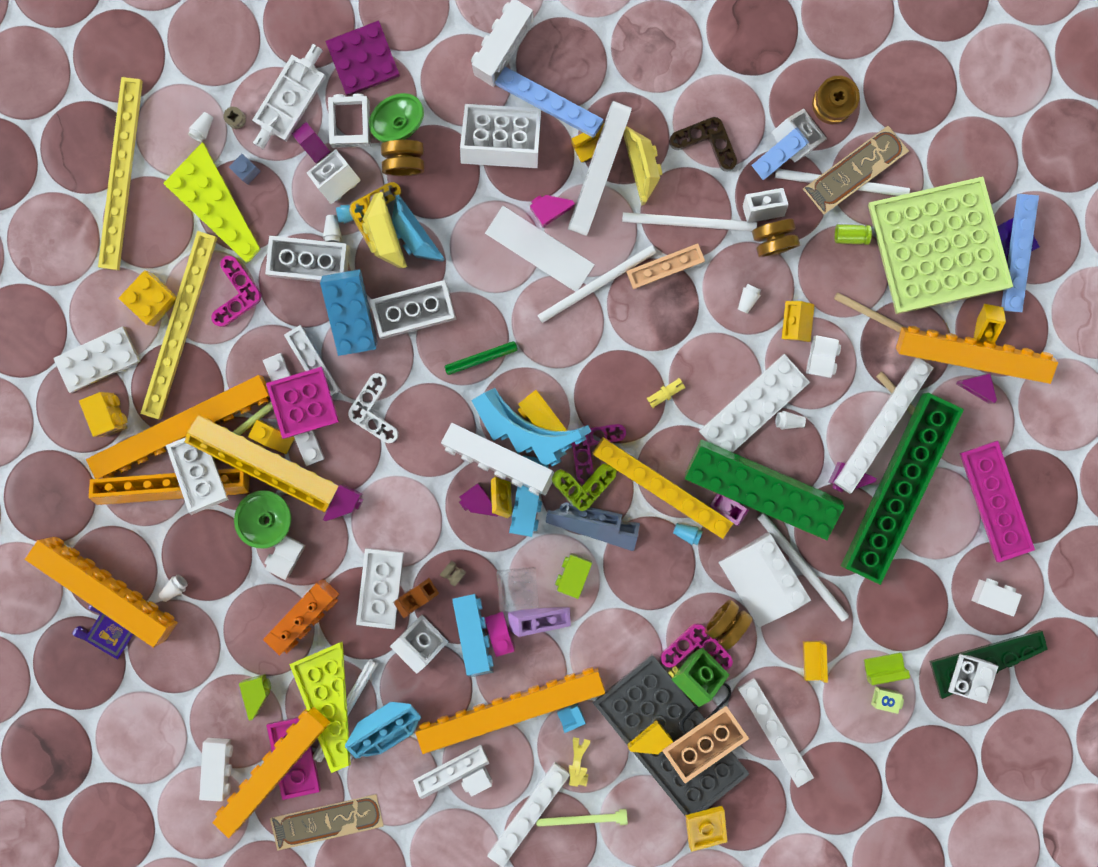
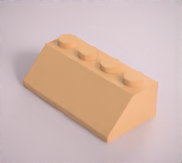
(705, 744)

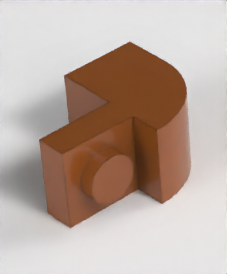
(416, 597)

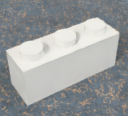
(215, 769)

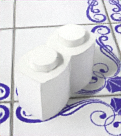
(822, 356)
(284, 557)

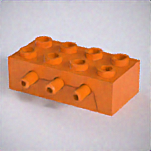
(298, 620)

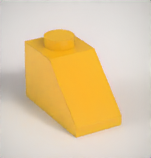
(989, 323)
(270, 437)
(651, 740)

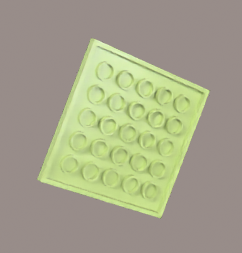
(940, 245)

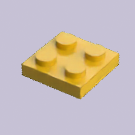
(706, 828)

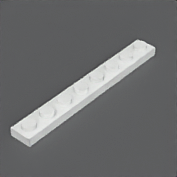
(883, 425)

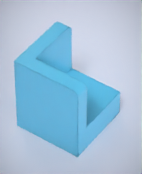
(571, 717)

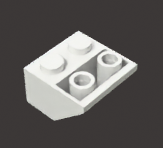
(973, 678)

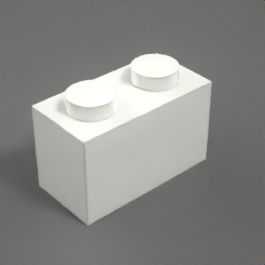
(765, 205)
(996, 597)

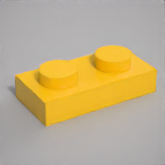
(501, 497)

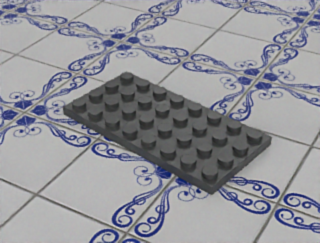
(650, 696)

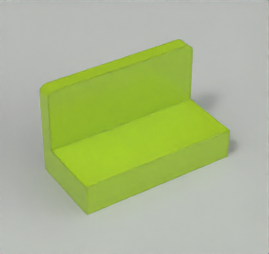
(885, 669)

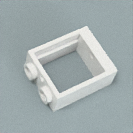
(349, 140)

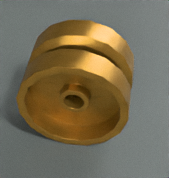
(842, 90)
(402, 157)
(776, 239)
(728, 624)

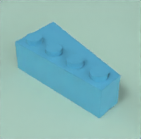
(525, 509)

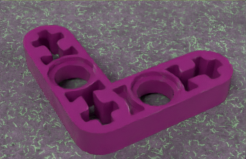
(591, 441)

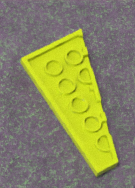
(324, 687)

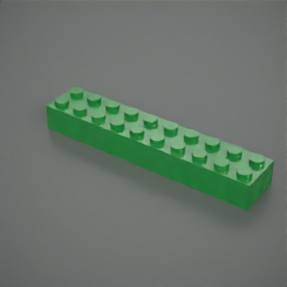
(902, 487)

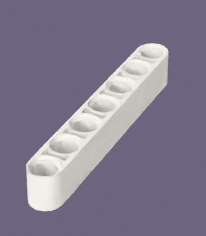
(599, 168)

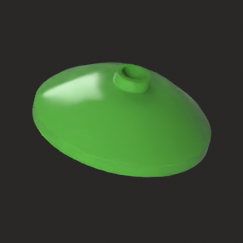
(396, 117)
(251, 516)

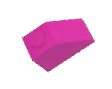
(550, 208)
(499, 634)

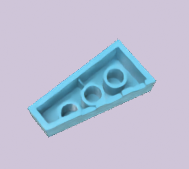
(472, 635)

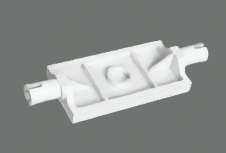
(289, 97)

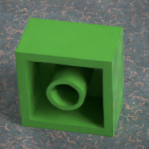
(700, 677)

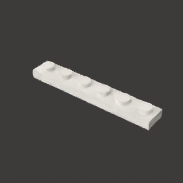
(306, 441)
(775, 732)
(528, 814)

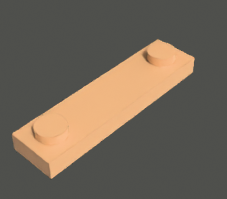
(665, 266)

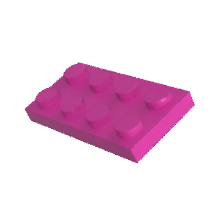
(303, 776)

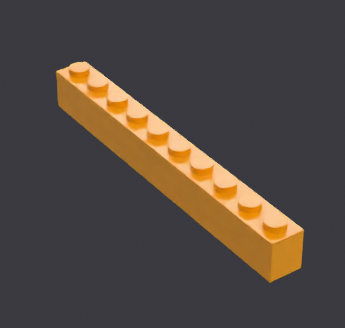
(154, 439)
(510, 710)

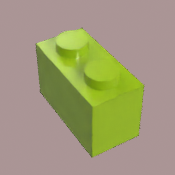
(573, 576)

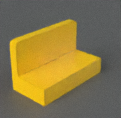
(585, 145)
(798, 321)
(815, 661)

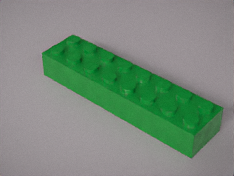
(764, 489)

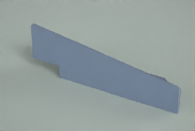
(596, 524)

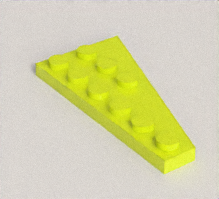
(207, 195)

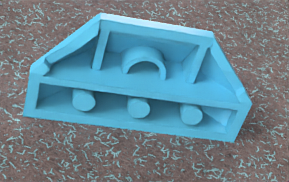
(412, 233)
(383, 729)

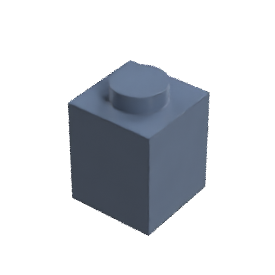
(244, 169)

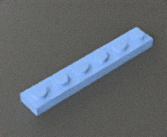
(549, 102)
(1020, 251)

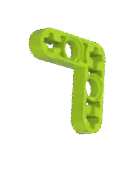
(580, 493)

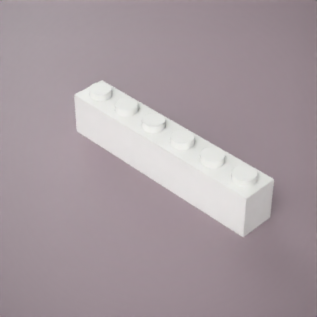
(498, 459)

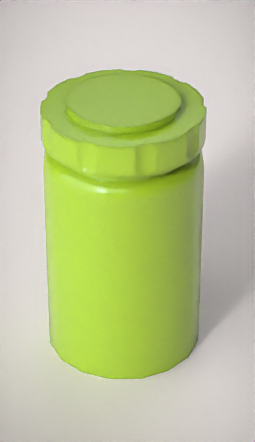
(852, 234)

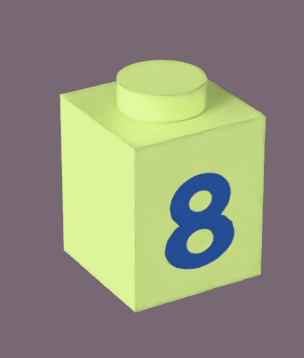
(887, 700)

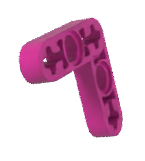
(242, 297)
(693, 643)

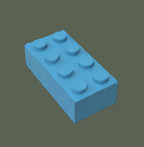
(349, 312)

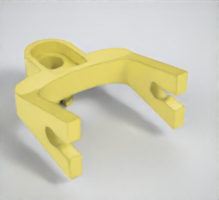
(578, 775)

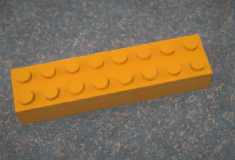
(101, 590)

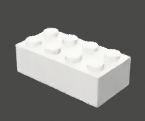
(503, 41)
(305, 258)
(413, 309)

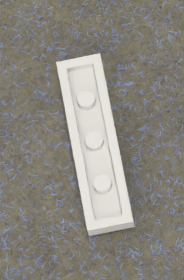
(308, 355)
(451, 771)

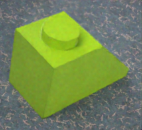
(254, 694)

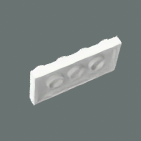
(96, 359)
(196, 476)
(379, 588)

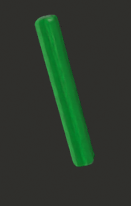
(481, 358)

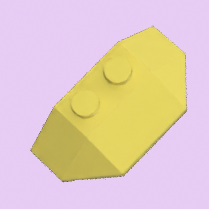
(643, 163)
(382, 232)

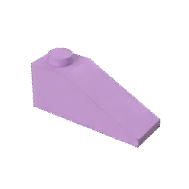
(538, 620)

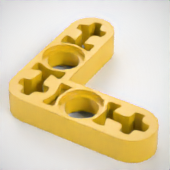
(365, 201)

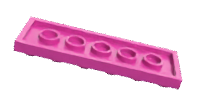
(997, 501)

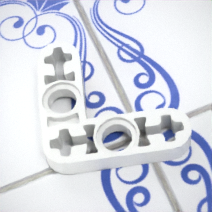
(367, 415)

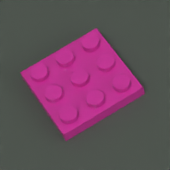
(302, 402)

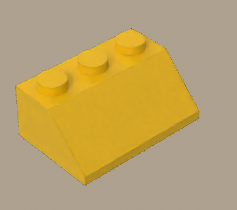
(539, 412)

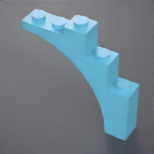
(505, 423)

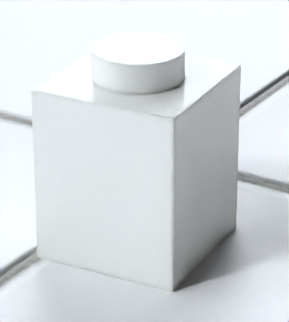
(477, 781)

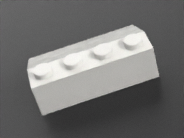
(500, 136)
(764, 580)

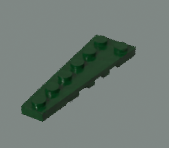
(1001, 653)

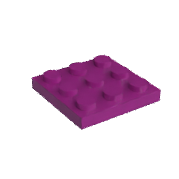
(362, 58)

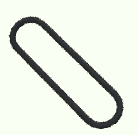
(687, 716)

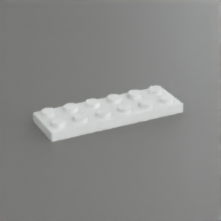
(755, 405)

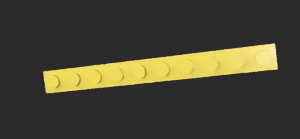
(120, 173)
(179, 325)

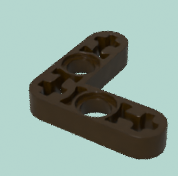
(713, 136)

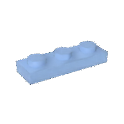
(780, 153)

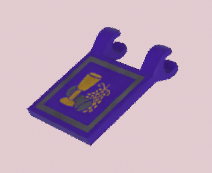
(105, 635)

